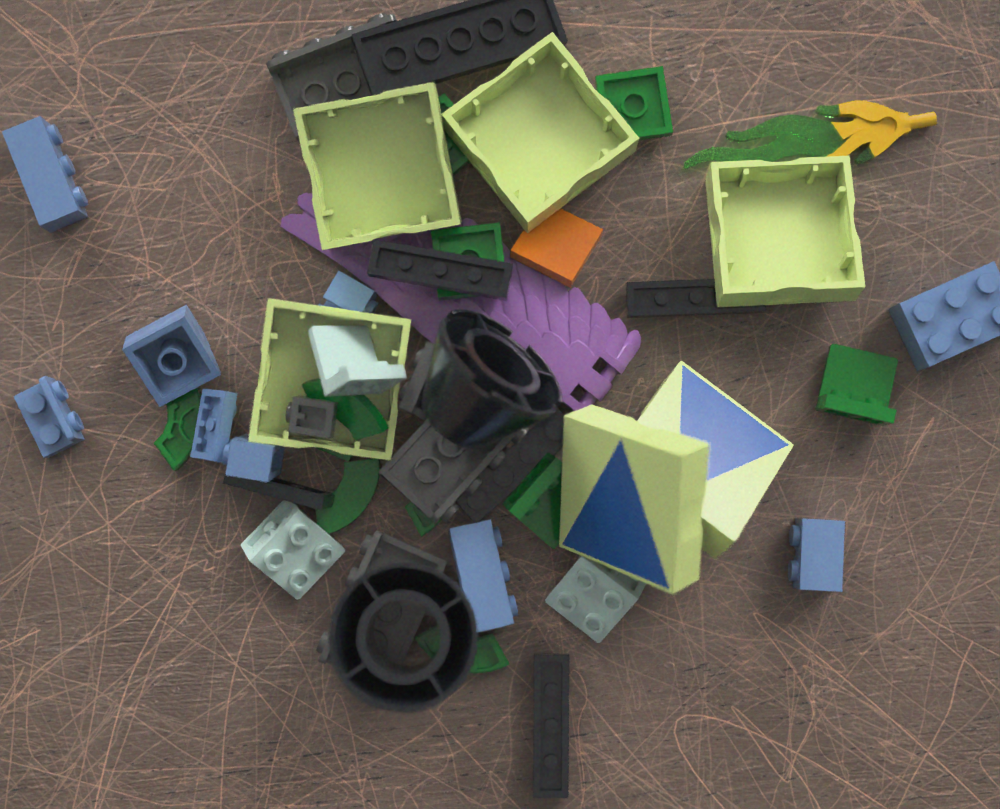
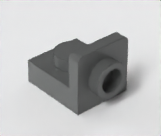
(312, 416)

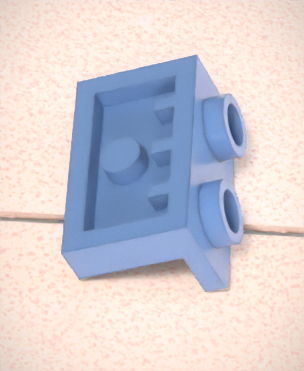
(50, 416)
(213, 424)

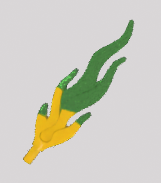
(805, 135)

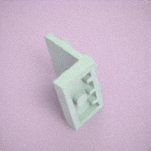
(349, 362)
(292, 549)
(594, 597)

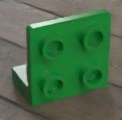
(857, 385)
(538, 500)

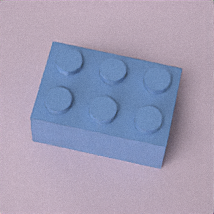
(950, 317)

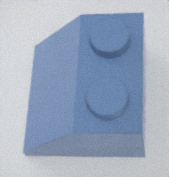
(171, 355)

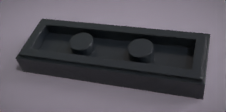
(285, 490)

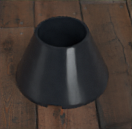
(485, 382)
(369, 672)

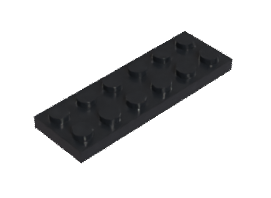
(453, 41)

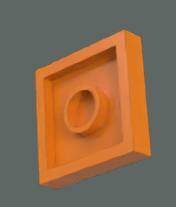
(558, 246)

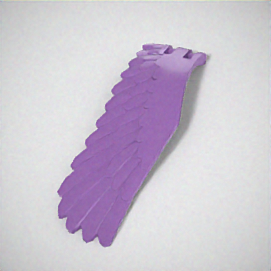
(537, 310)

